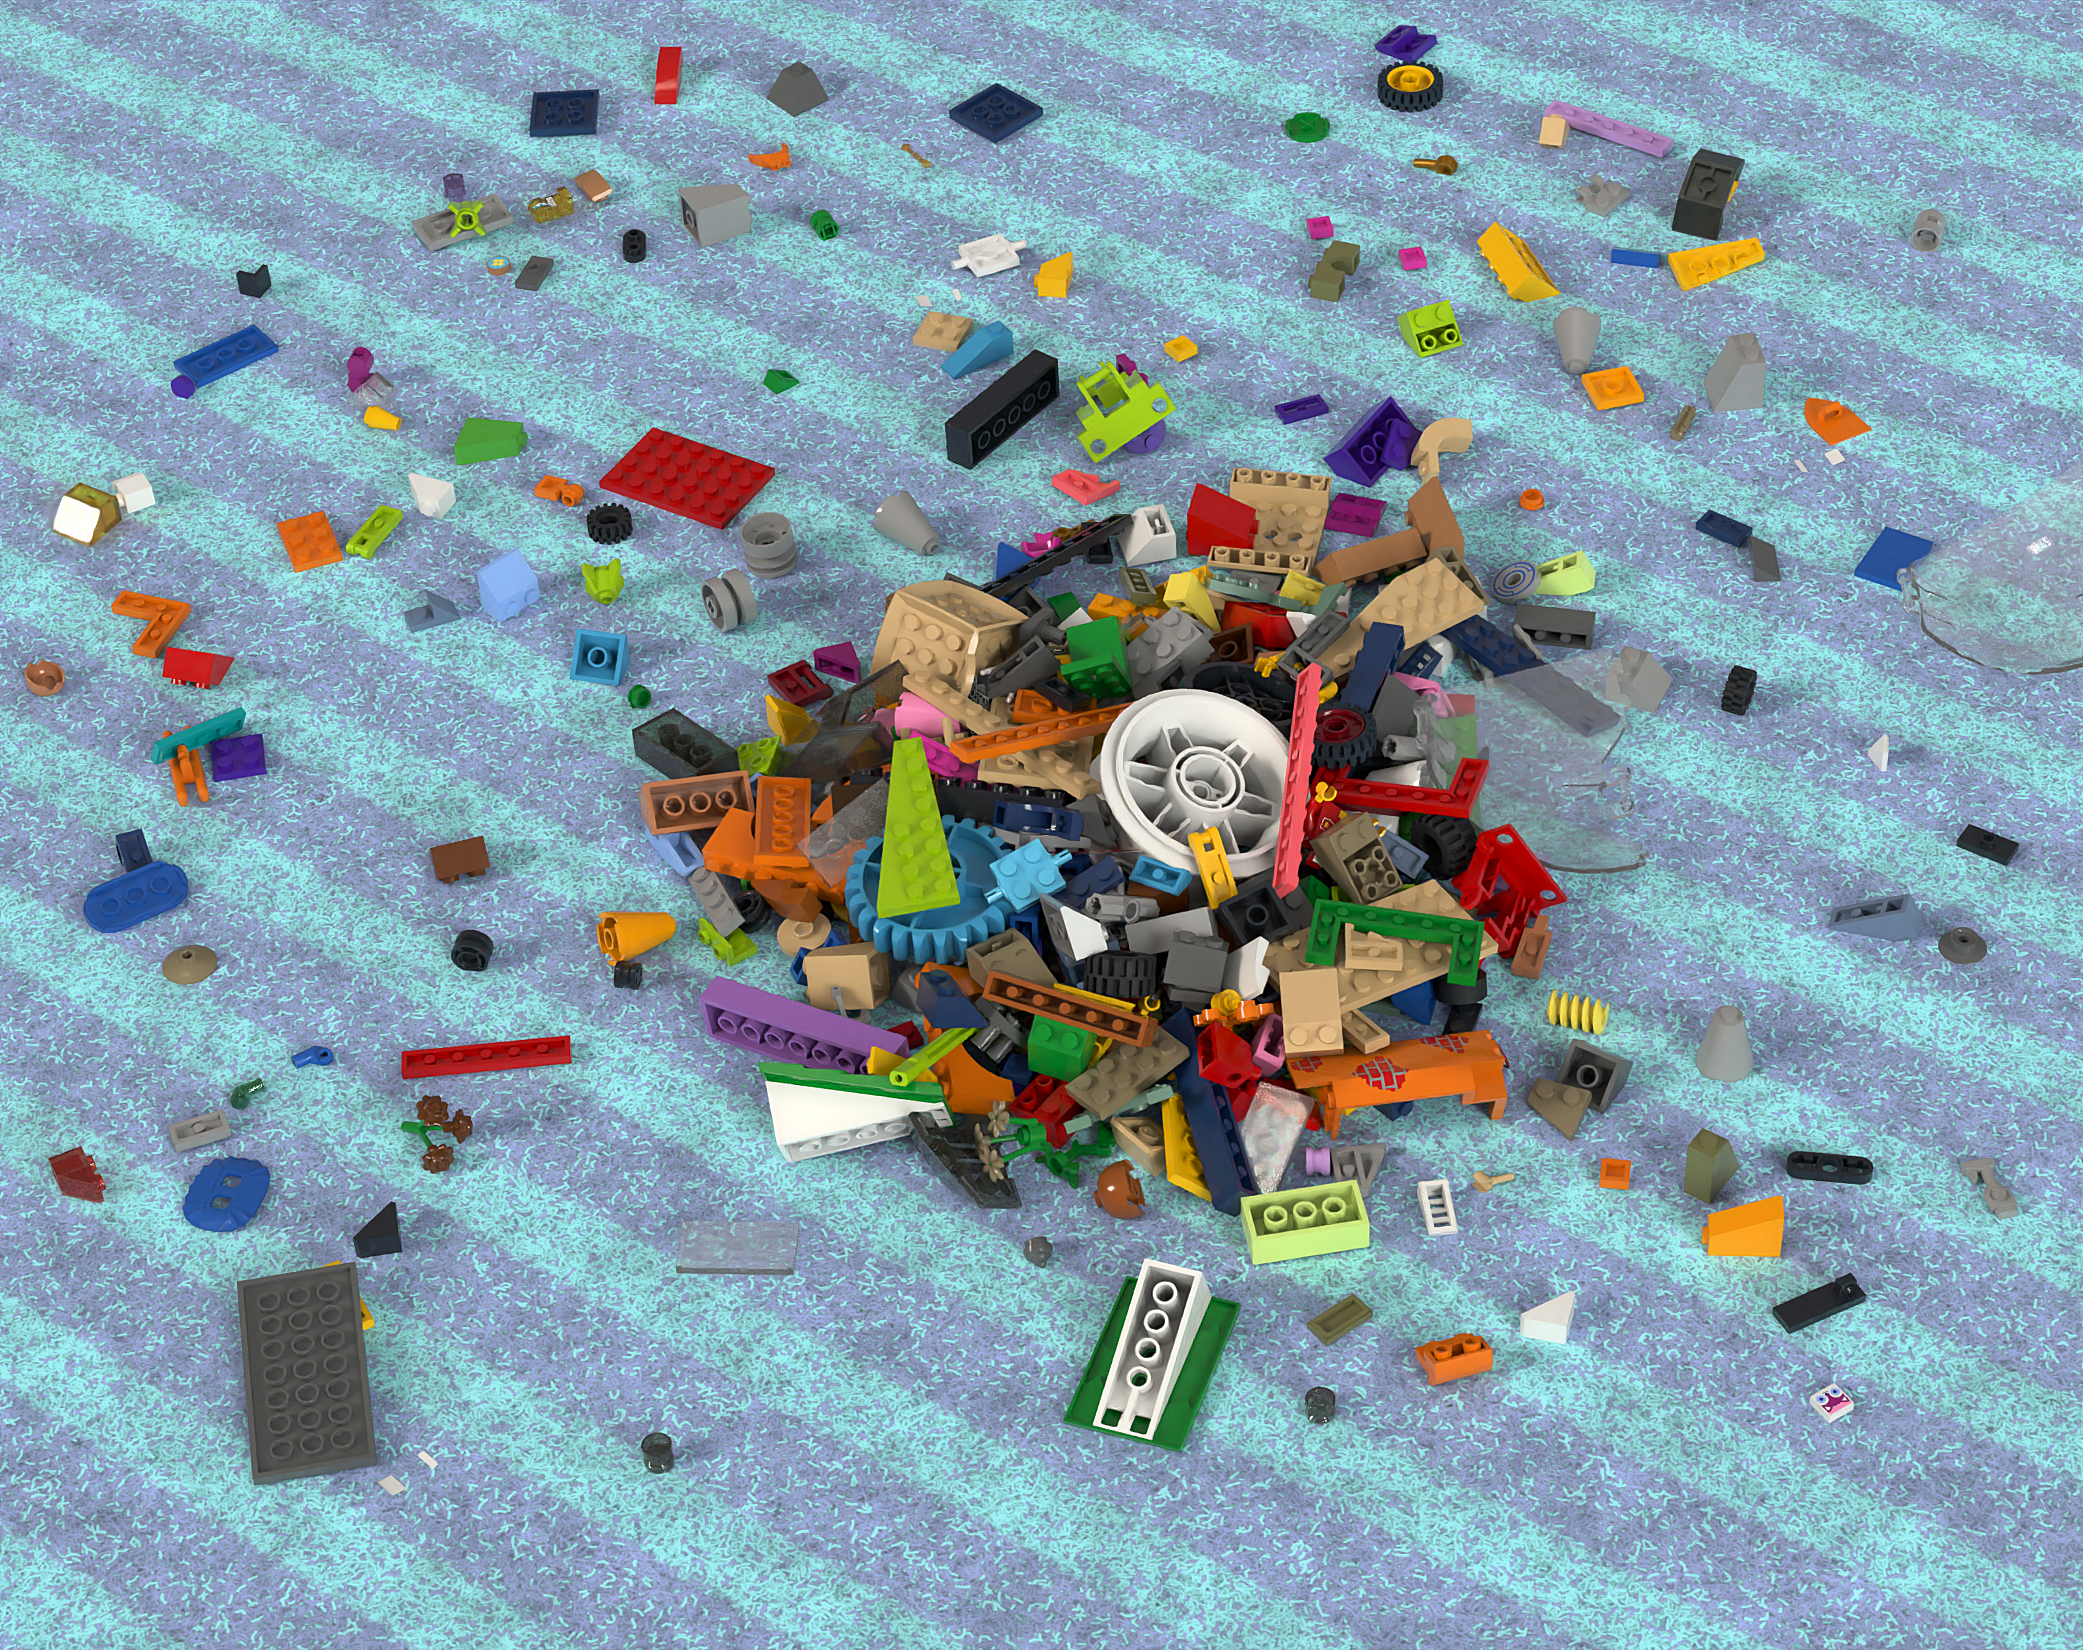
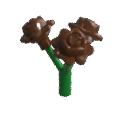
(434, 1117)

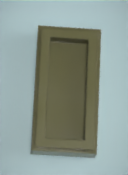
(1339, 1319)

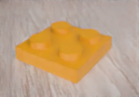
(1612, 388)

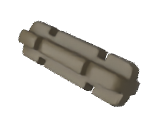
(1682, 423)

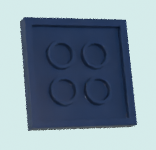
(996, 112)
(564, 113)

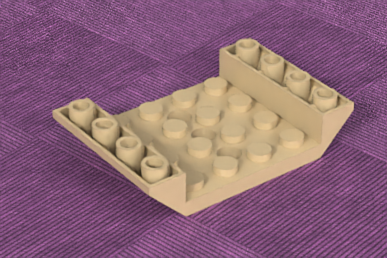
(1287, 509)

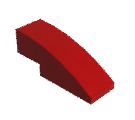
(668, 75)

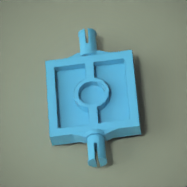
(1026, 875)

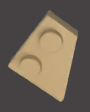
(1371, 951)

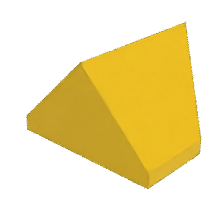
(785, 718)

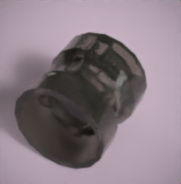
(657, 1453)

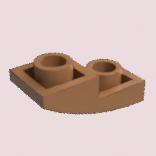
(593, 185)

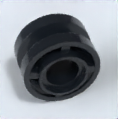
(754, 911)
(472, 950)

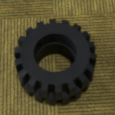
(1446, 841)
(1120, 974)

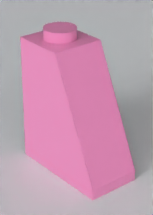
(1269, 1046)

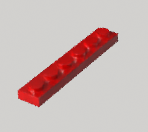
(486, 1057)

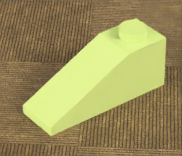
(1566, 575)

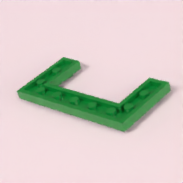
(1462, 934)

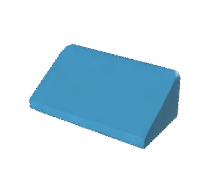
(1160, 875)

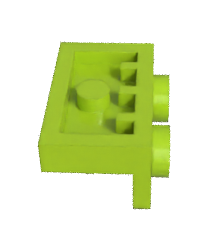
(732, 948)

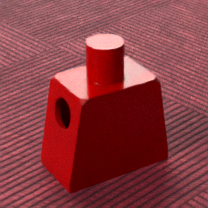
(1225, 1057)

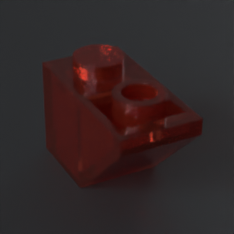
(76, 1175)

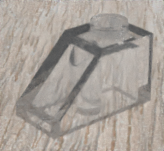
(372, 392)

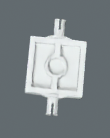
(989, 255)

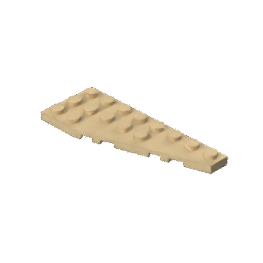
(1419, 600)

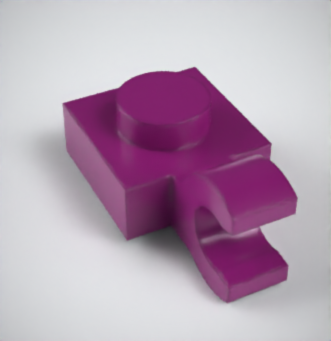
(1123, 364)

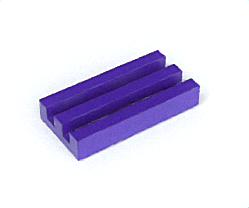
(1301, 412)

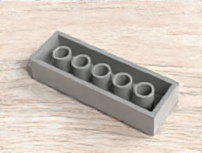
(1162, 643)

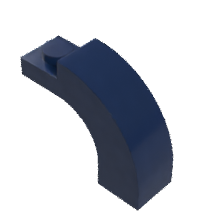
(1038, 818)

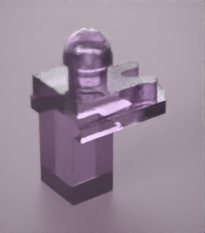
(454, 187)

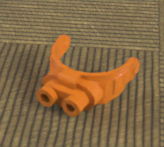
(772, 161)

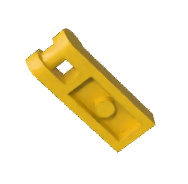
(1213, 866)

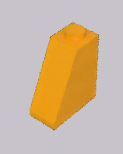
(1746, 1229)

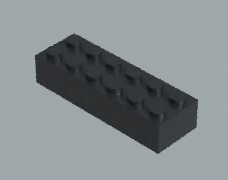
(1002, 409)

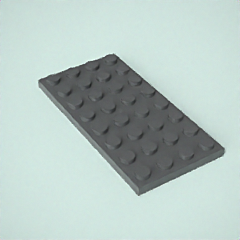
(305, 1374)

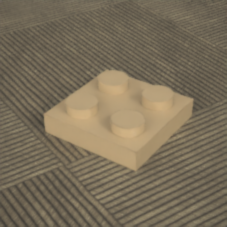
(943, 331)

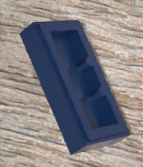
(1724, 528)

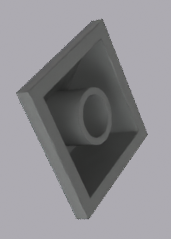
(797, 90)

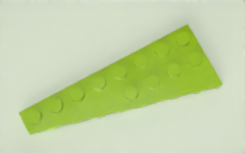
(915, 853)

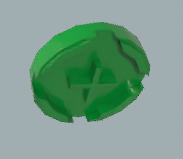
(1307, 127)

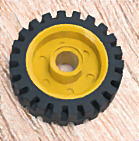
(1410, 86)

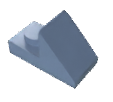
(436, 613)

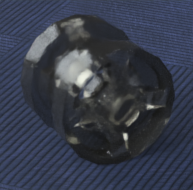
(1325, 1410)

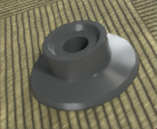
(1962, 946)

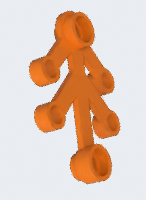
(1245, 1013)

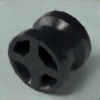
(627, 975)

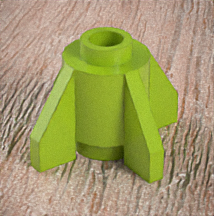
(464, 220)
(603, 581)

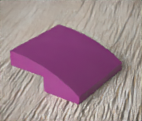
(1355, 515)

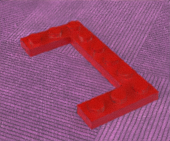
(1454, 802)

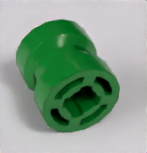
(824, 225)

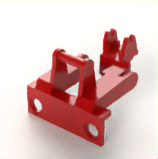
(1522, 874)

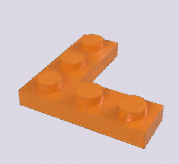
(165, 619)

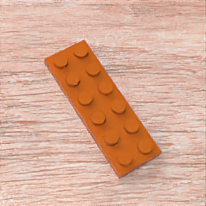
(781, 821)

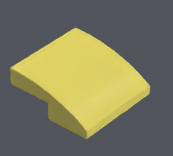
(1301, 589)

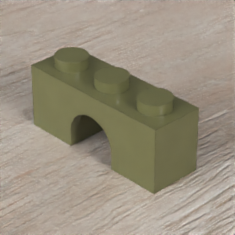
(1330, 273)

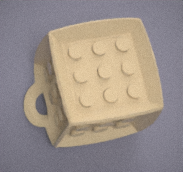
(947, 632)

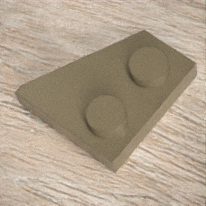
(1559, 1105)

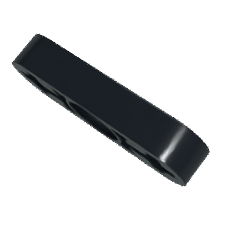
(1807, 1172)

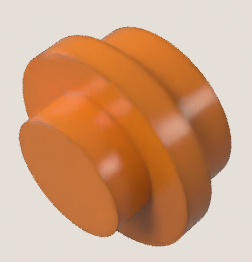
(1531, 499)

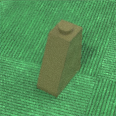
(1708, 1165)

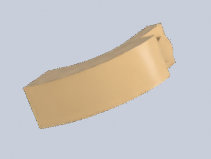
(1438, 437)

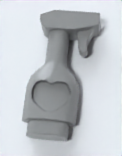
(1997, 1196)

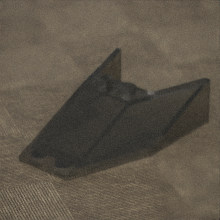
(835, 740)

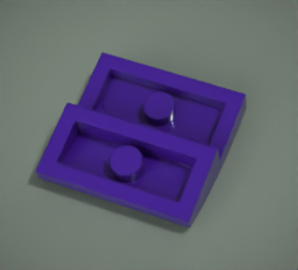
(1406, 43)

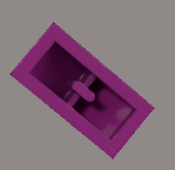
(838, 661)

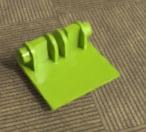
(760, 756)

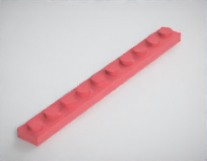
(1296, 780)

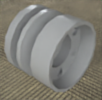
(768, 545)

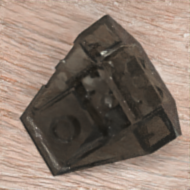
(955, 1161)

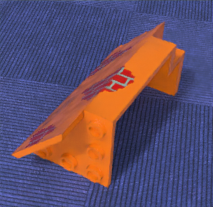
(1406, 1071)

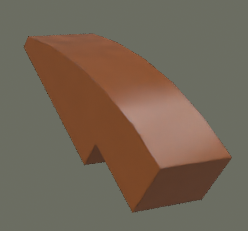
(788, 899)

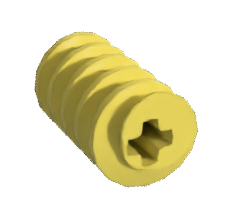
(1577, 1013)

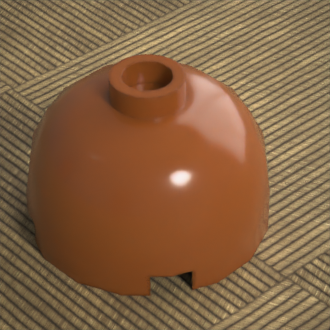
(1117, 1188)

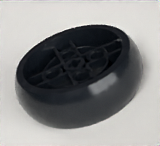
(1268, 696)

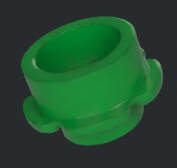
(639, 696)

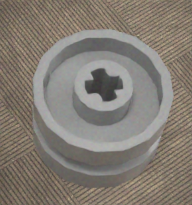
(729, 600)

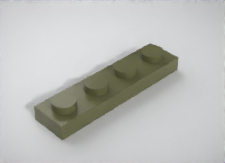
(1137, 586)

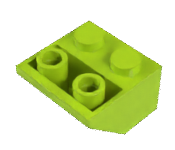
(1430, 329)

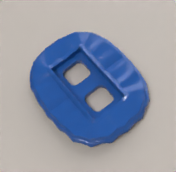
(244, 1198)

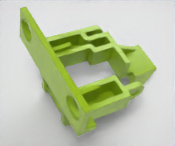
(1127, 419)

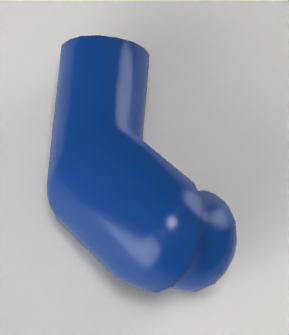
(314, 1055)

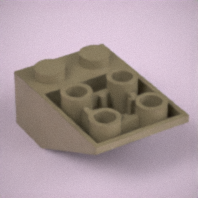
(1357, 859)
(1009, 953)

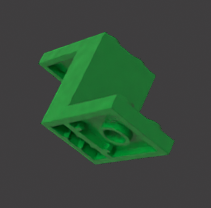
(1099, 659)

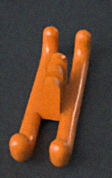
(187, 769)

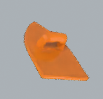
(1833, 420)

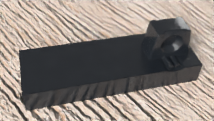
(1819, 1303)

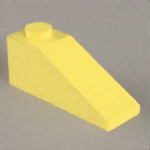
(1192, 598)

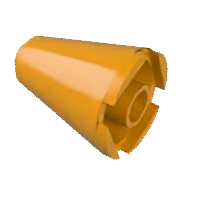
(632, 933)

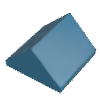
(600, 657)

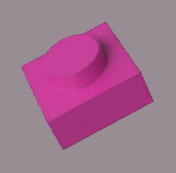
(1320, 227)
(1412, 258)

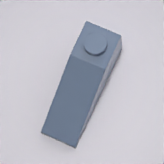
(1881, 918)

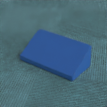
(1635, 257)

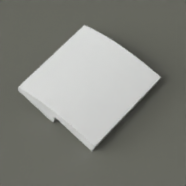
(1245, 970)

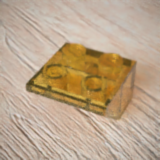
(86, 514)

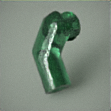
(243, 1093)

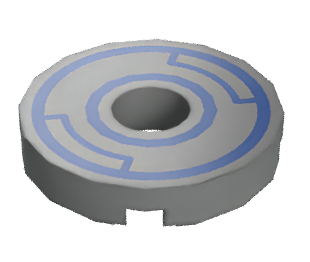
(1503, 582)

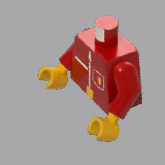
(1321, 816)

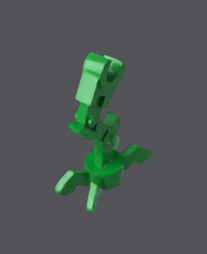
(1060, 1163)

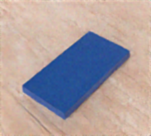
(226, 356)

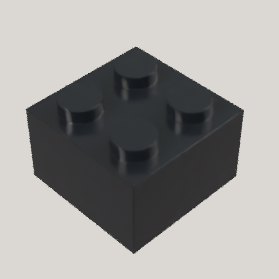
(1255, 914)

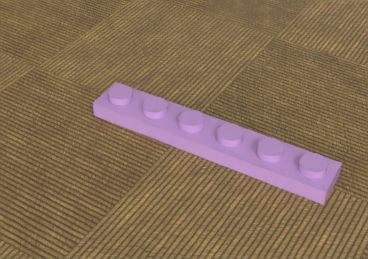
(1611, 129)

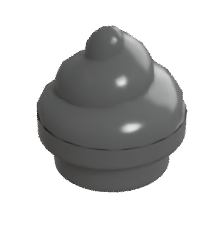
(1038, 1251)

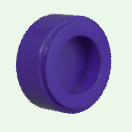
(183, 386)

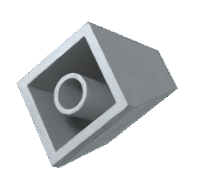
(715, 212)
(1737, 375)

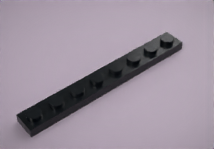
(1058, 556)

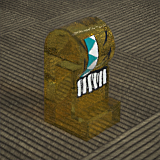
(552, 207)

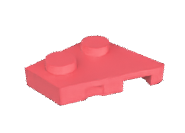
(1083, 487)

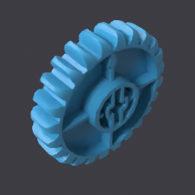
(941, 930)

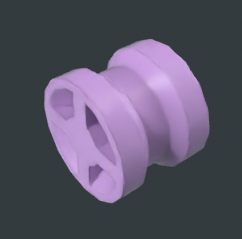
(1318, 1161)

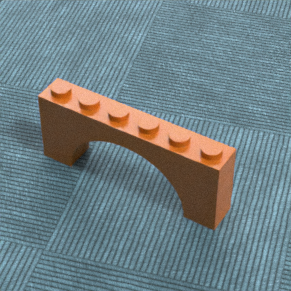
(732, 853)
(964, 1082)

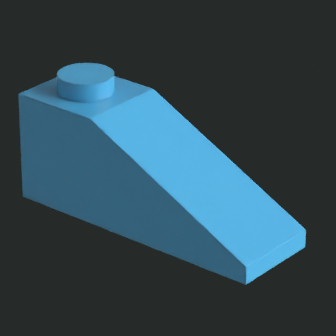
(982, 349)

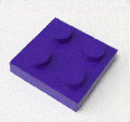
(238, 757)

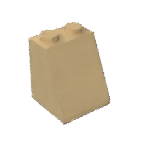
(856, 968)

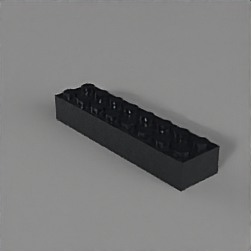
(974, 797)

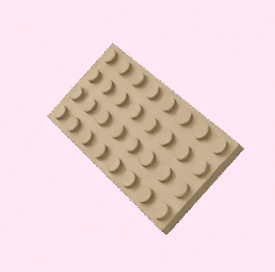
(1363, 986)

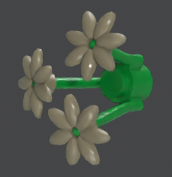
(1031, 1135)

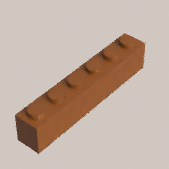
(1070, 1008)

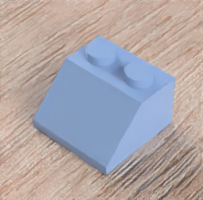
(507, 585)

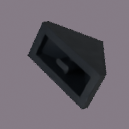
(380, 1235)

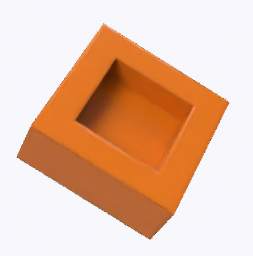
(1615, 1173)

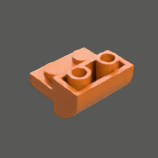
(1454, 1358)

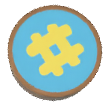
(498, 265)

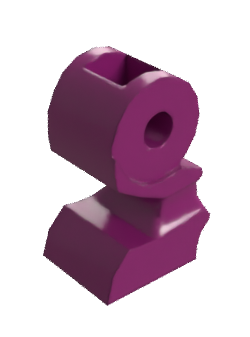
(359, 367)

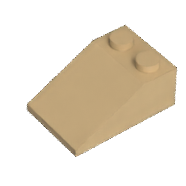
(1311, 1013)

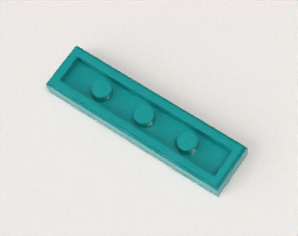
(198, 735)

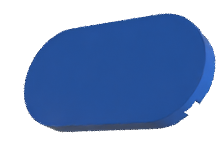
(135, 897)

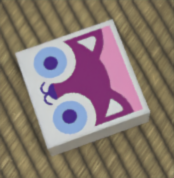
(1831, 1402)

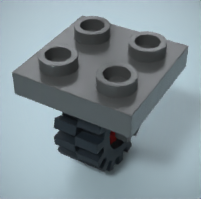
(1182, 997)

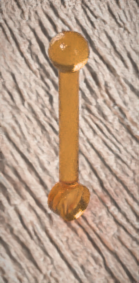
(925, 163)

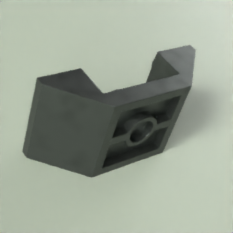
(1706, 193)

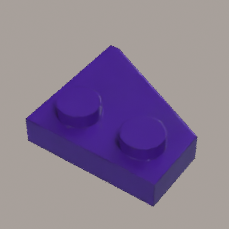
(1400, 444)

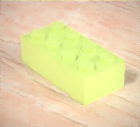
(1304, 1222)

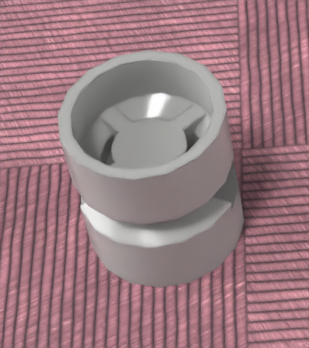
(1928, 230)

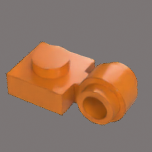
(554, 488)

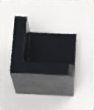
(254, 284)

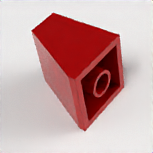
(1219, 521)

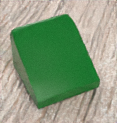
(779, 380)

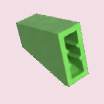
(489, 440)

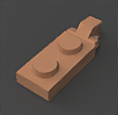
(1532, 949)

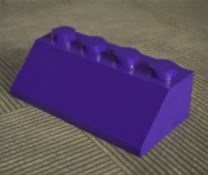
(1360, 449)

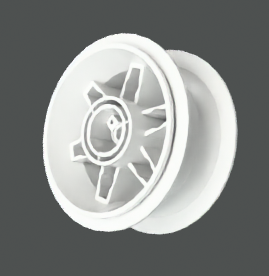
(1204, 769)

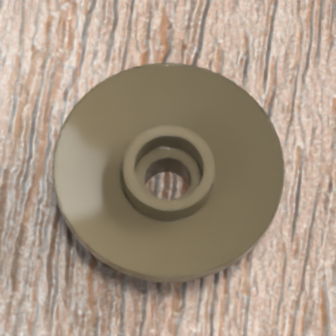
(189, 964)

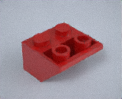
(1050, 1104)

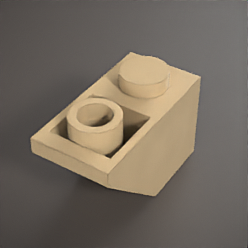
(1554, 132)

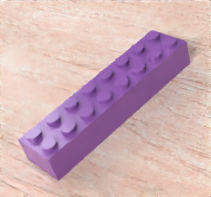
(792, 1029)

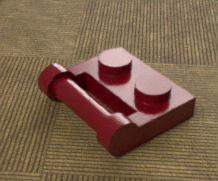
(792, 687)

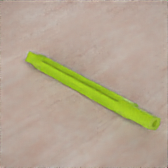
(930, 1054)

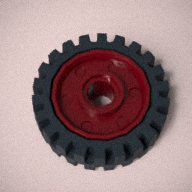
(1343, 735)

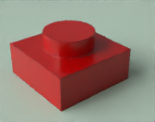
(910, 1031)

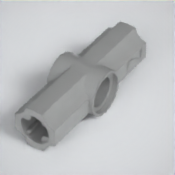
(1402, 748)
(1122, 907)

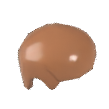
(44, 678)

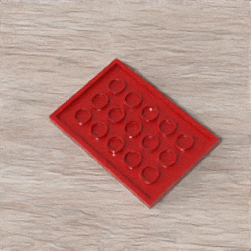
(687, 478)

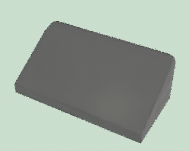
(1763, 560)

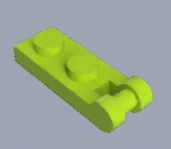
(374, 531)

